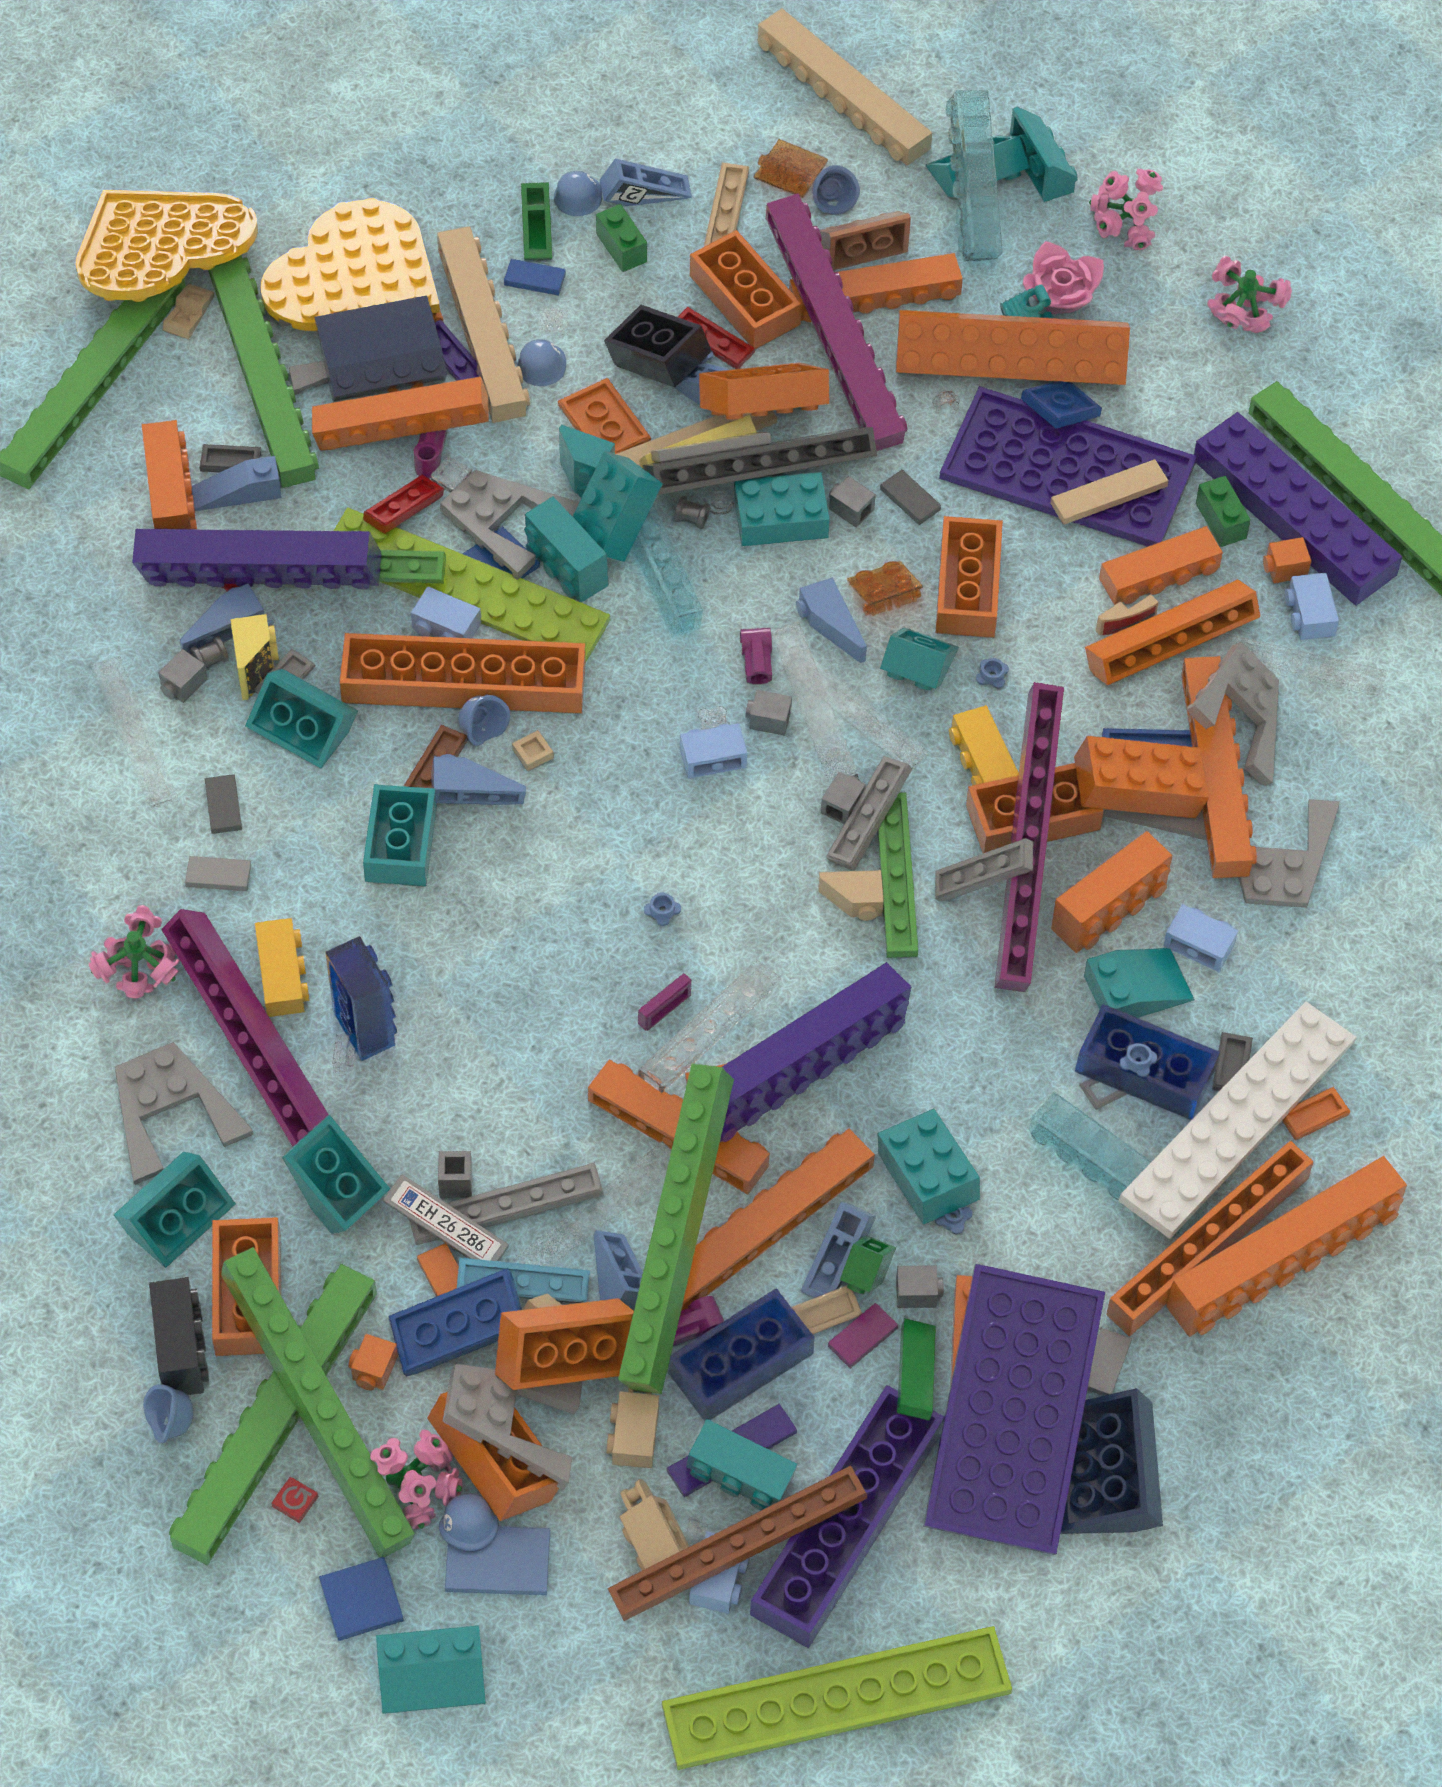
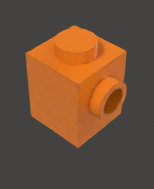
(1287, 559)
(373, 1362)

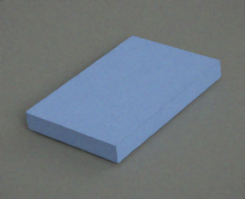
(509, 1565)

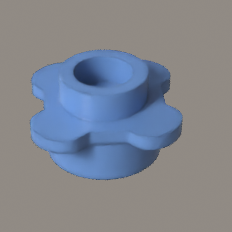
(992, 665)
(662, 900)
(1138, 1052)
(956, 1224)

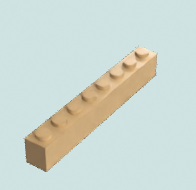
(844, 87)
(482, 323)

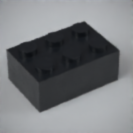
(658, 345)
(179, 1335)

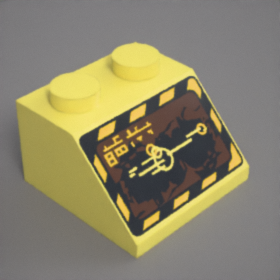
(254, 651)

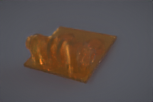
(790, 168)
(883, 584)

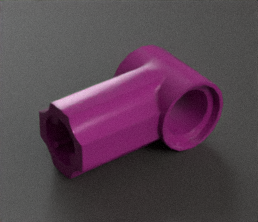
(429, 452)
(757, 651)
(697, 1319)

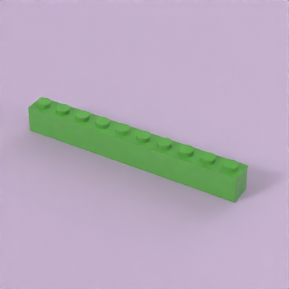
(262, 372)
(83, 386)
(1350, 480)
(676, 1229)
(317, 1403)
(268, 1421)

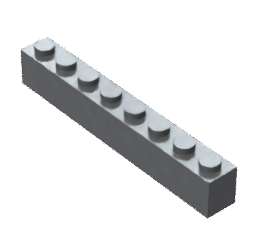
(764, 459)

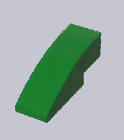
(536, 221)

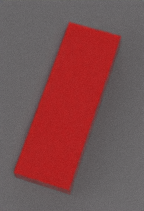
(722, 343)
(403, 504)

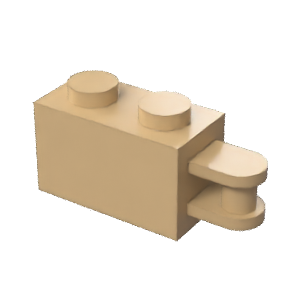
(634, 1429)
(650, 1526)

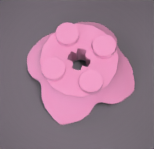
(1065, 280)

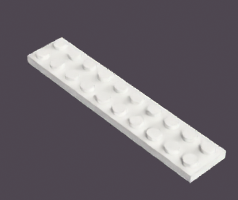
(1237, 1120)

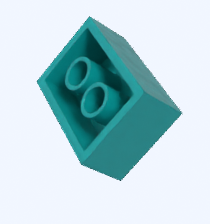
(616, 504)
(781, 509)
(566, 550)
(400, 835)
(928, 1166)
(740, 1466)

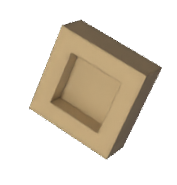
(532, 750)

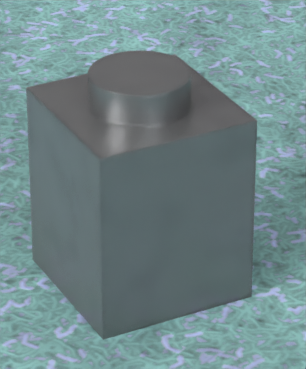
(851, 501)
(182, 676)
(769, 712)
(841, 797)
(455, 1174)
(918, 1286)

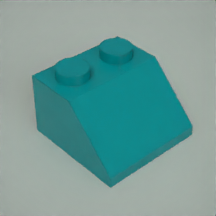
(580, 456)
(918, 658)

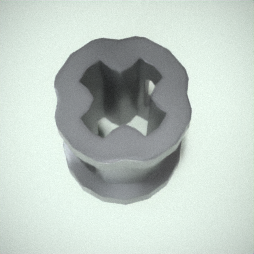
(692, 512)
(211, 653)

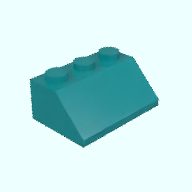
(1008, 157)
(1046, 160)
(302, 718)
(175, 1208)
(430, 1669)

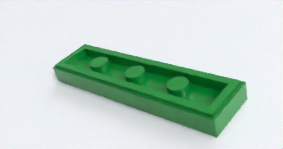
(916, 1369)

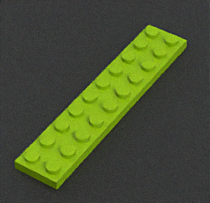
(505, 603)
(836, 1697)

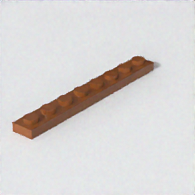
(737, 1543)

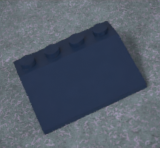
(380, 348)
(1115, 1468)

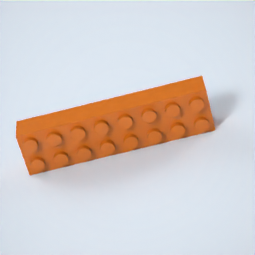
(1012, 347)
(454, 670)
(1286, 1247)

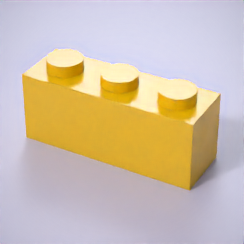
(981, 746)
(281, 967)

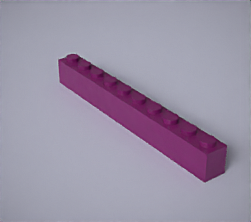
(834, 321)
(1032, 823)
(245, 1023)

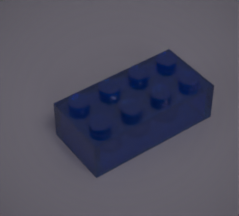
(361, 997)
(1174, 1080)
(741, 1355)

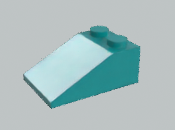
(1137, 981)
(334, 1176)

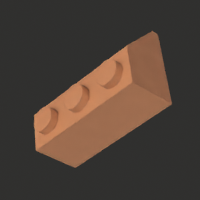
(867, 239)

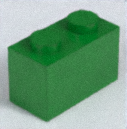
(621, 237)
(1223, 511)
(867, 1264)

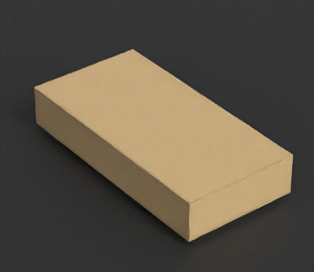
(828, 1309)

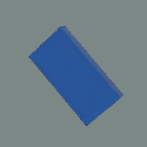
(534, 277)

